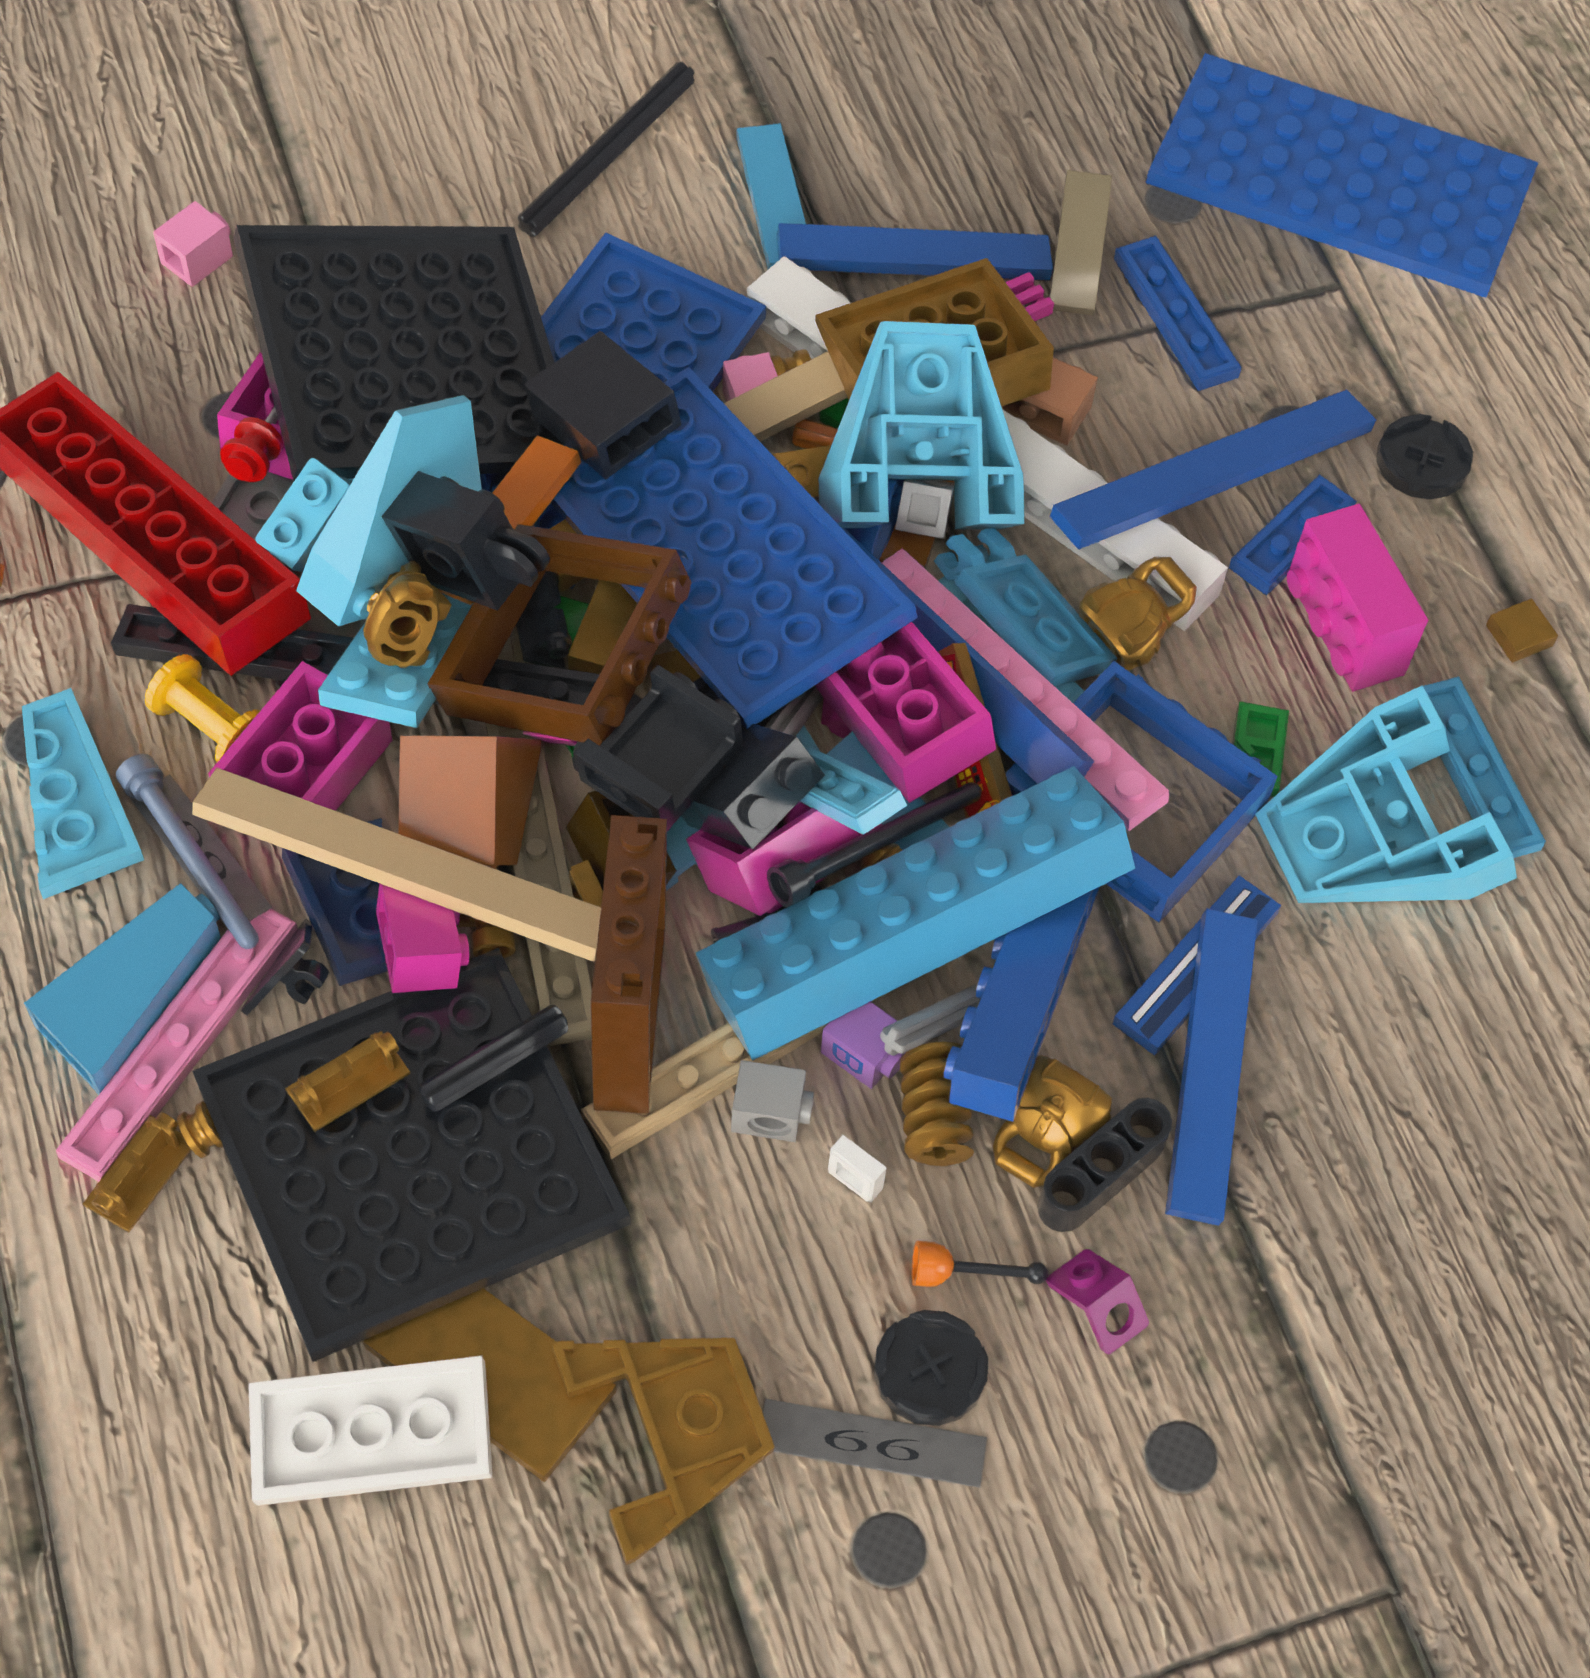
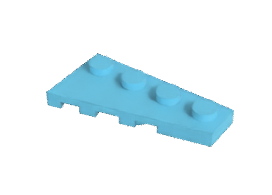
(74, 804)

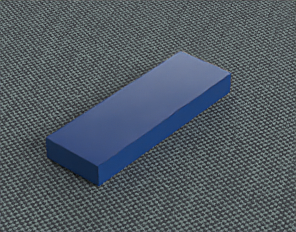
(1271, 551)

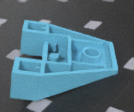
(924, 414)
(356, 545)
(1360, 829)

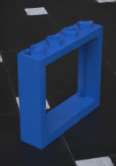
(1196, 743)

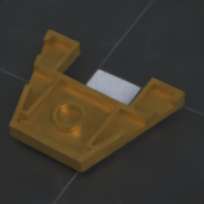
(696, 1418)

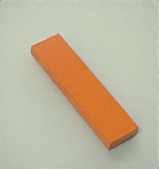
(533, 483)

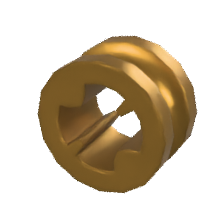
(199, 1130)

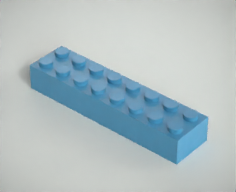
(915, 911)

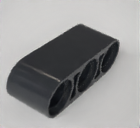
(1113, 1142)

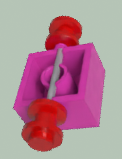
(251, 430)

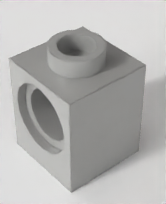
(925, 507)
(770, 1101)

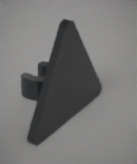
(291, 970)

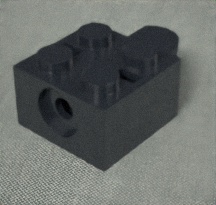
(463, 540)

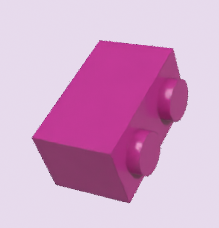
(420, 942)

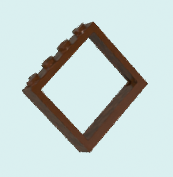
(487, 631)
(629, 964)

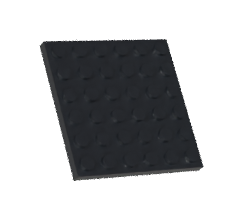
(391, 323)
(402, 1200)

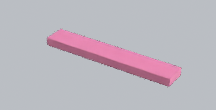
(173, 1045)

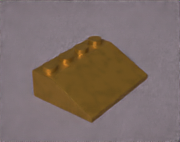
(972, 295)

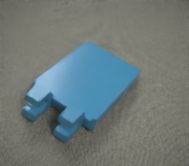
(1024, 608)

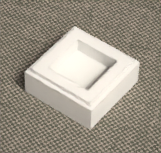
(856, 1169)

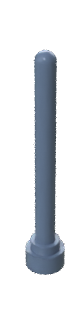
(143, 781)

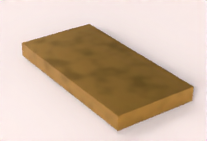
(525, 1391)

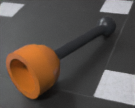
(934, 1265)

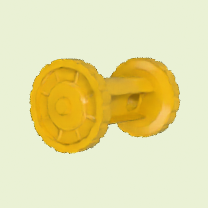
(179, 689)

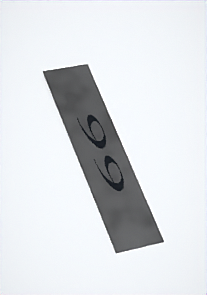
(231, 873)
(875, 1443)

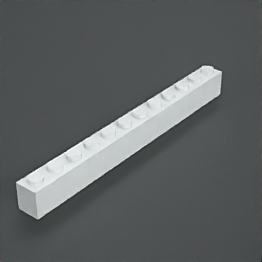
(1049, 474)

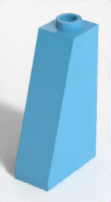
(124, 985)

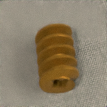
(931, 1122)

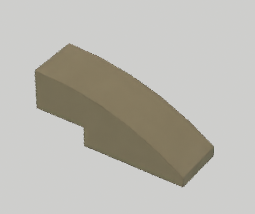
(1080, 242)

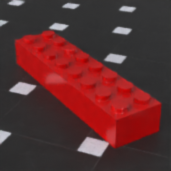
(149, 524)

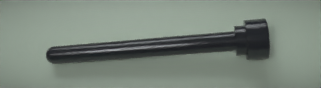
(794, 879)

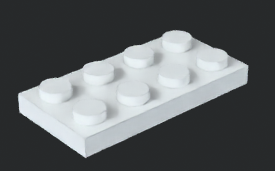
(369, 1430)

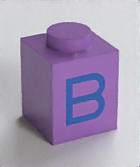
(856, 1044)

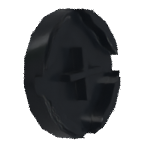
(1424, 457)
(930, 1368)

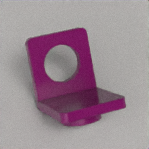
(1096, 1289)

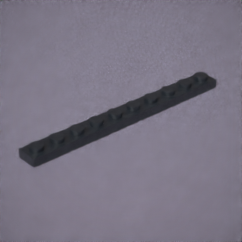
(152, 637)

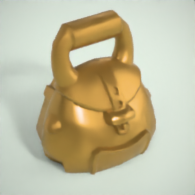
(1133, 614)
(404, 618)
(1054, 1115)

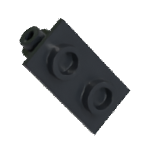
(543, 626)

